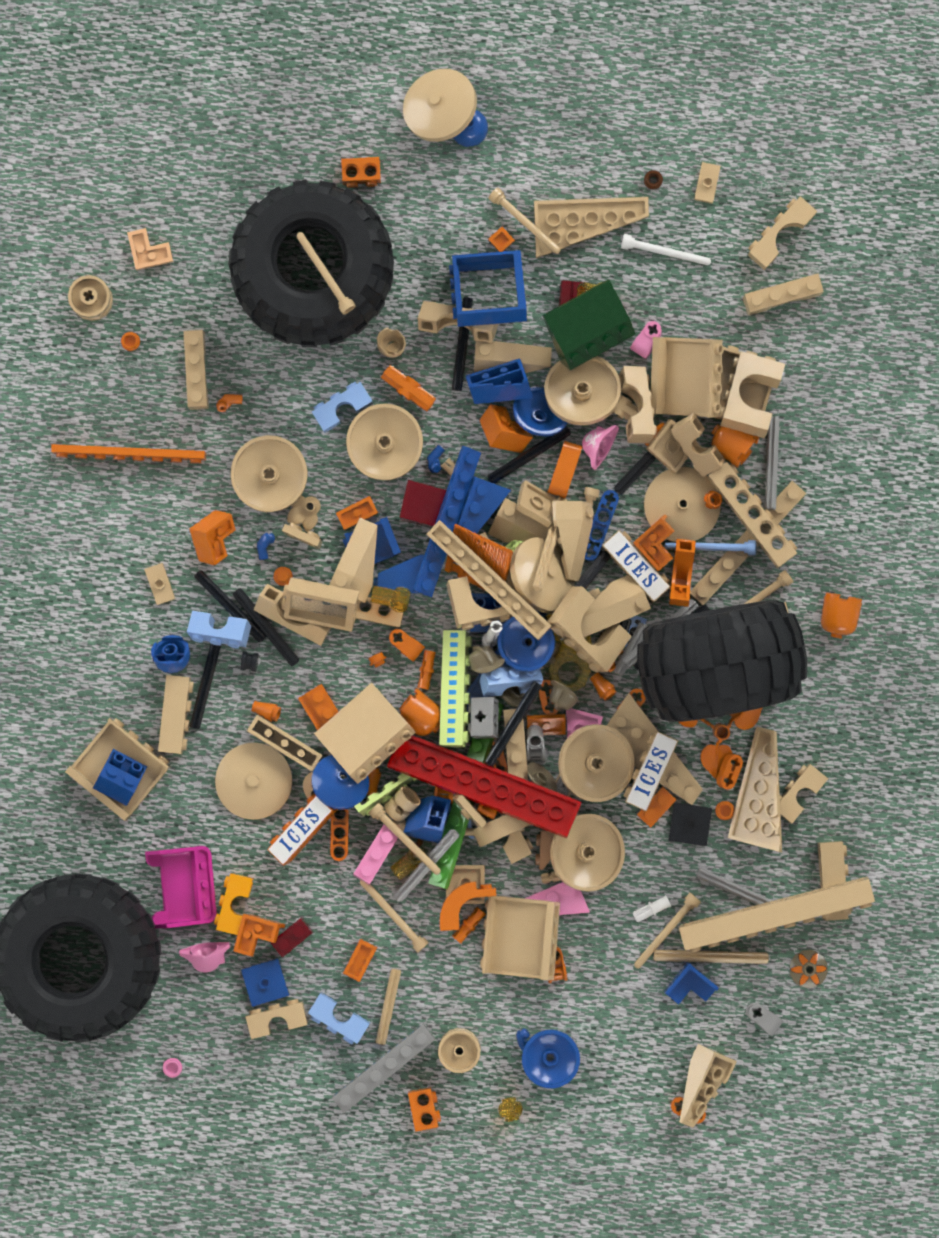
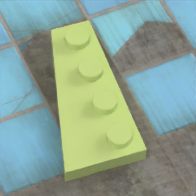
(387, 792)

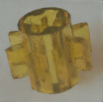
(510, 1109)

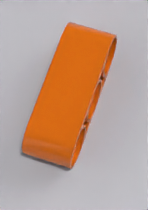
(565, 469)
(339, 842)

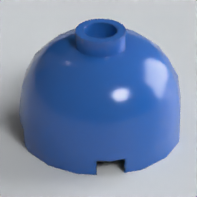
(474, 132)
(171, 654)

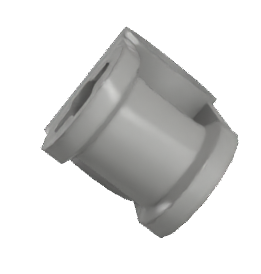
(535, 746)
(766, 1019)

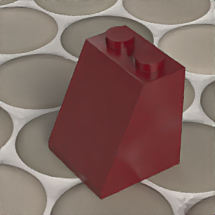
(421, 504)

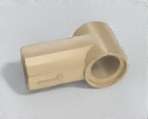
(625, 408)

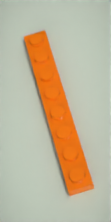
(120, 453)

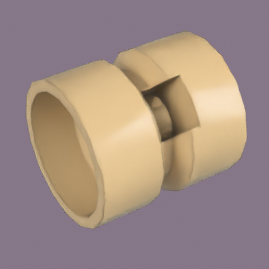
(402, 804)

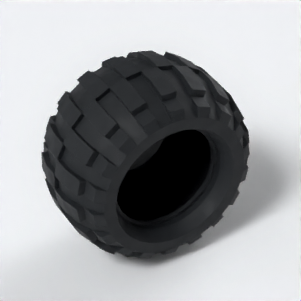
(302, 315)
(722, 661)
(129, 949)

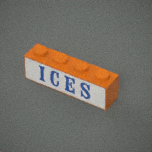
(300, 830)

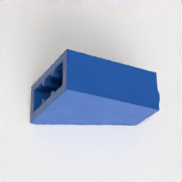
(400, 575)

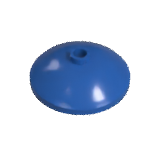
(528, 410)
(516, 651)
(334, 790)
(555, 1072)

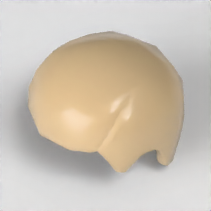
(394, 349)

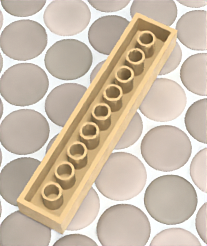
(777, 913)

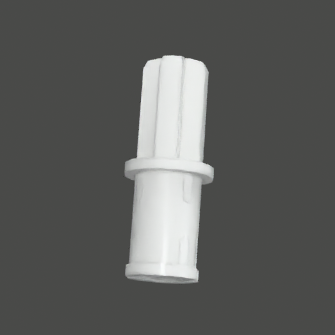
(651, 909)

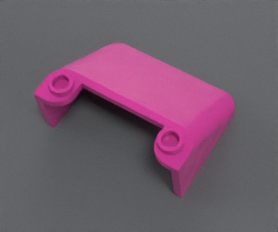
(186, 886)

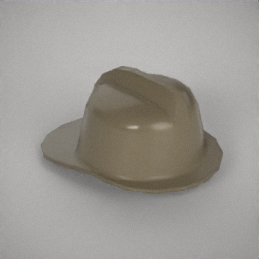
(484, 659)
(562, 697)

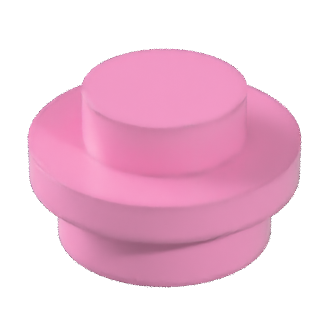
(172, 1067)

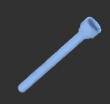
(748, 547)

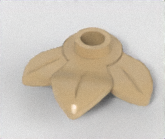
(302, 514)

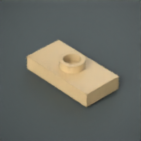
(707, 182)
(159, 584)
(469, 811)

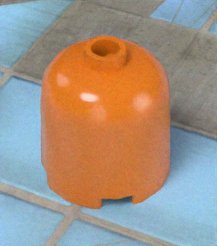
(733, 444)
(840, 615)
(421, 713)

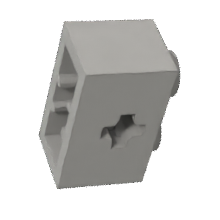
(488, 726)

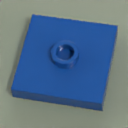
(265, 982)

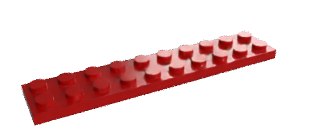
(486, 785)

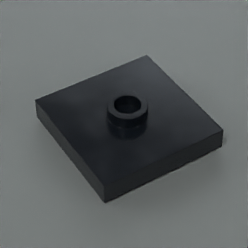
(690, 824)

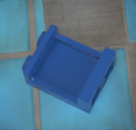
(385, 544)

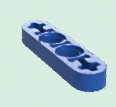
(602, 526)

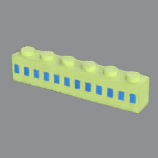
(454, 689)

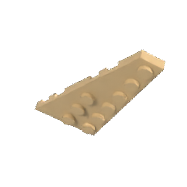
(582, 219)
(637, 729)
(758, 803)

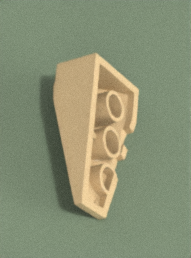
(497, 353)
(514, 525)
(574, 526)
(358, 560)
(615, 604)
(705, 1075)

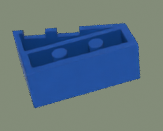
(499, 383)

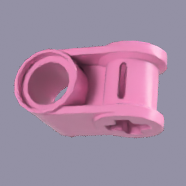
(644, 341)

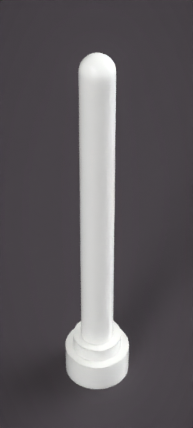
(629, 243)

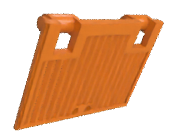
(493, 554)

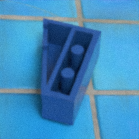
(481, 503)

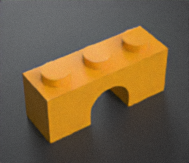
(235, 886)

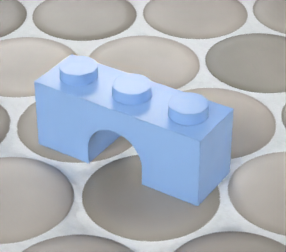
(354, 396)
(233, 634)
(500, 679)
(323, 1012)

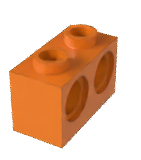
(361, 165)
(419, 1109)

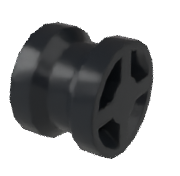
(249, 661)

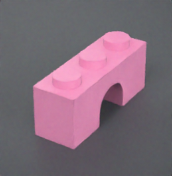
(375, 855)

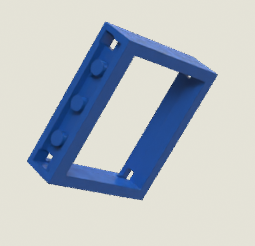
(488, 261)

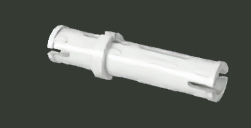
(491, 637)

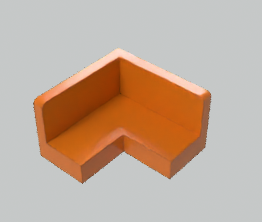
(502, 431)
(209, 536)
(650, 543)
(251, 929)

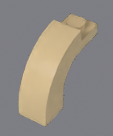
(498, 829)

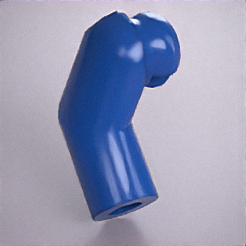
(433, 459)
(262, 545)
(521, 1037)

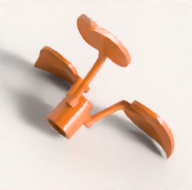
(713, 755)

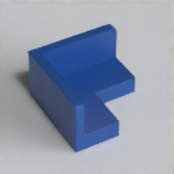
(690, 979)

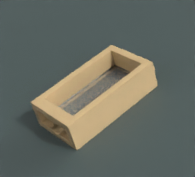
(320, 604)

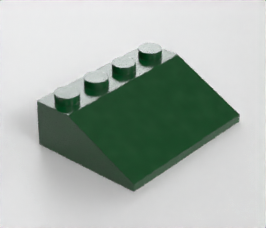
(588, 325)

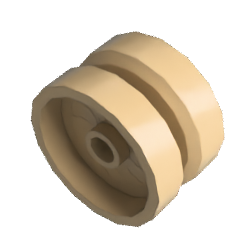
(83, 289)
(447, 1050)

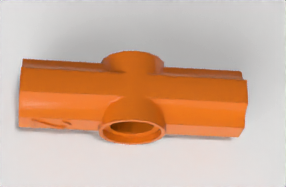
(408, 387)

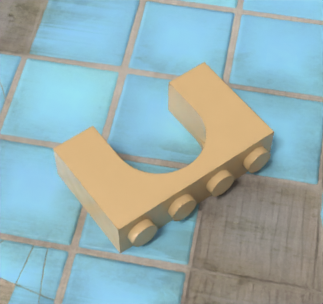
(736, 413)
(465, 609)
(567, 623)

